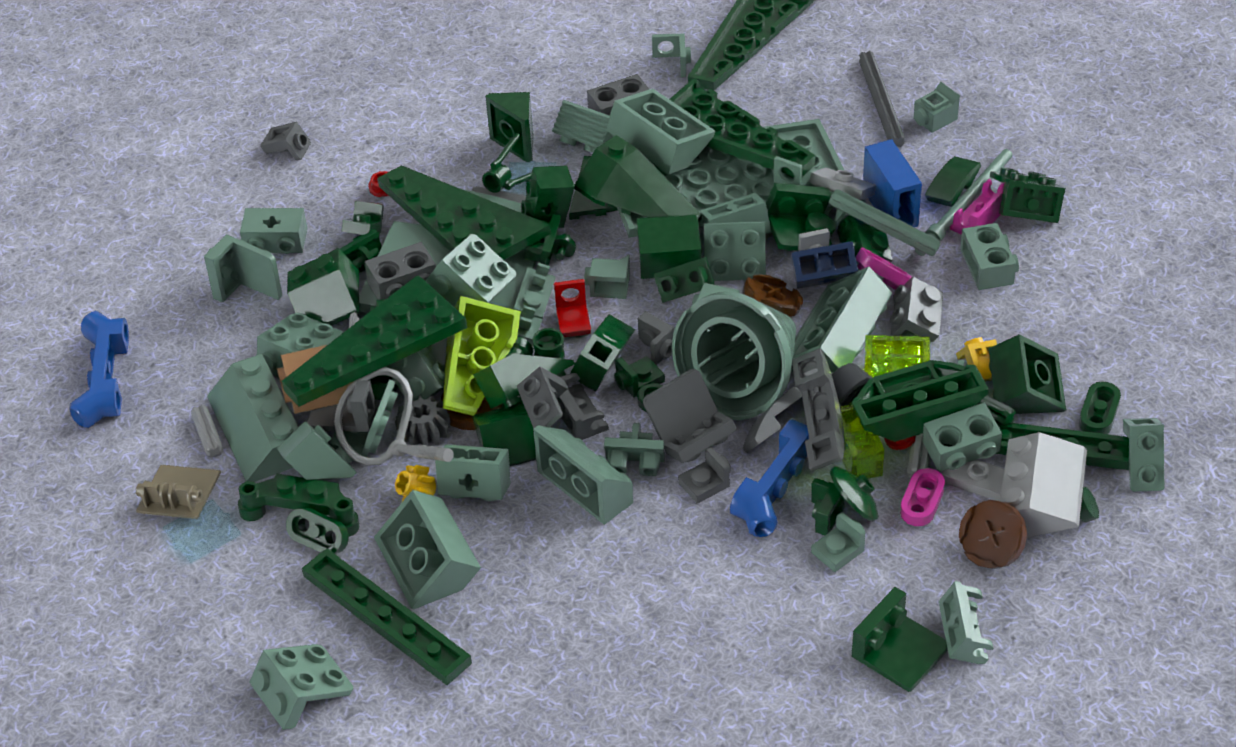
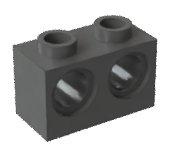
(603, 97)
(395, 269)

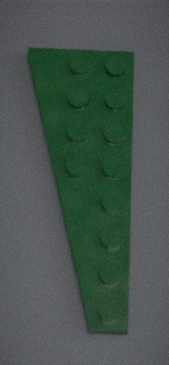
(742, 35)

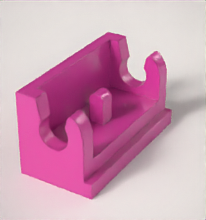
(981, 211)

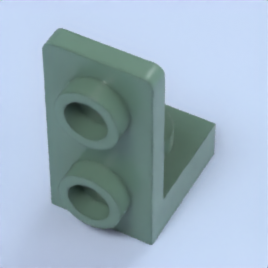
(1145, 453)

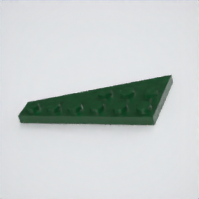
(739, 131)
(456, 214)
(391, 331)

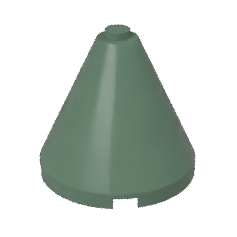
(738, 350)

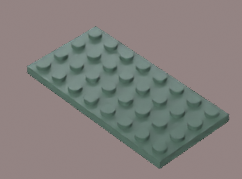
(721, 177)

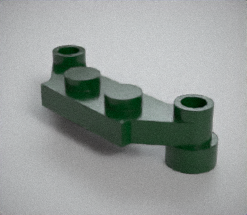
(297, 493)

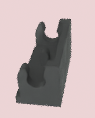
(579, 412)

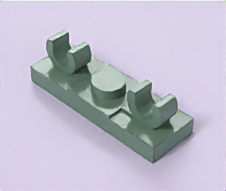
(533, 300)

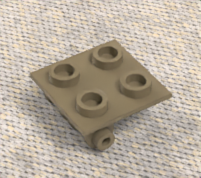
(177, 491)

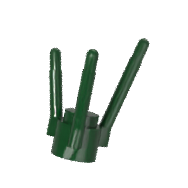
(500, 175)

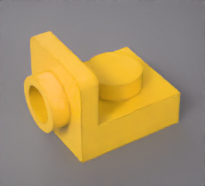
(977, 354)

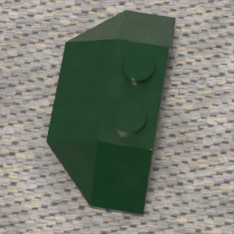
(905, 399)

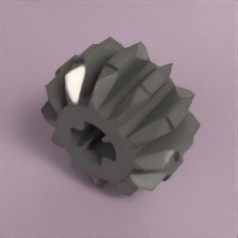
(426, 422)

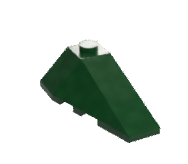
(628, 180)

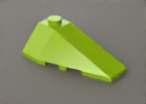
(485, 341)

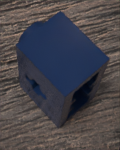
(823, 264)

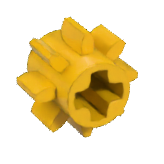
(415, 479)

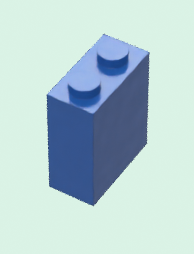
(896, 182)

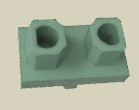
(635, 447)

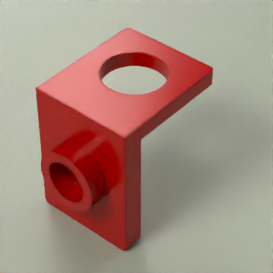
(572, 312)

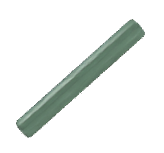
(884, 222)

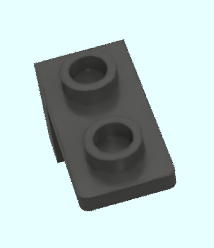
(540, 396)
(357, 413)

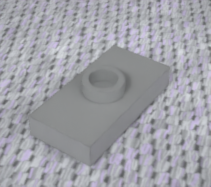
(843, 181)
(977, 478)

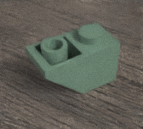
(313, 456)

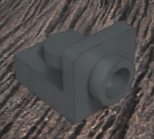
(287, 137)
(656, 335)
(707, 477)

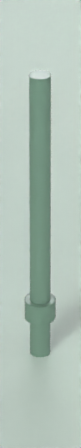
(938, 230)

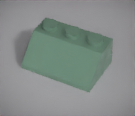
(659, 129)
(582, 473)
(426, 550)

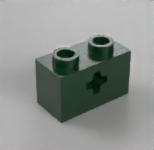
(548, 193)

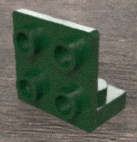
(1029, 195)
(789, 208)
(896, 644)

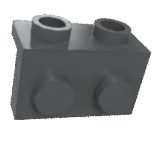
(917, 309)

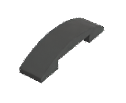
(821, 409)
(766, 423)

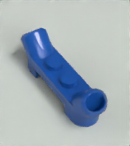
(104, 395)
(755, 499)

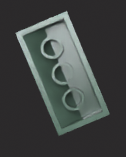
(843, 318)
(253, 417)

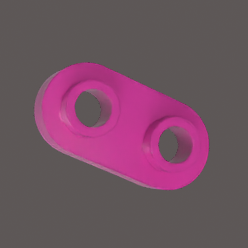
(892, 274)
(921, 499)

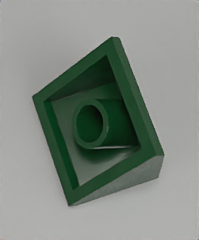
(511, 115)
(667, 242)
(507, 429)

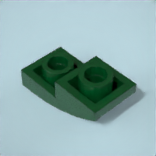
(951, 180)

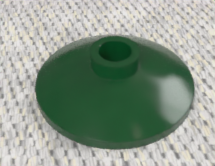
(856, 492)

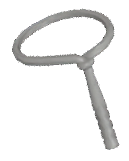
(398, 446)

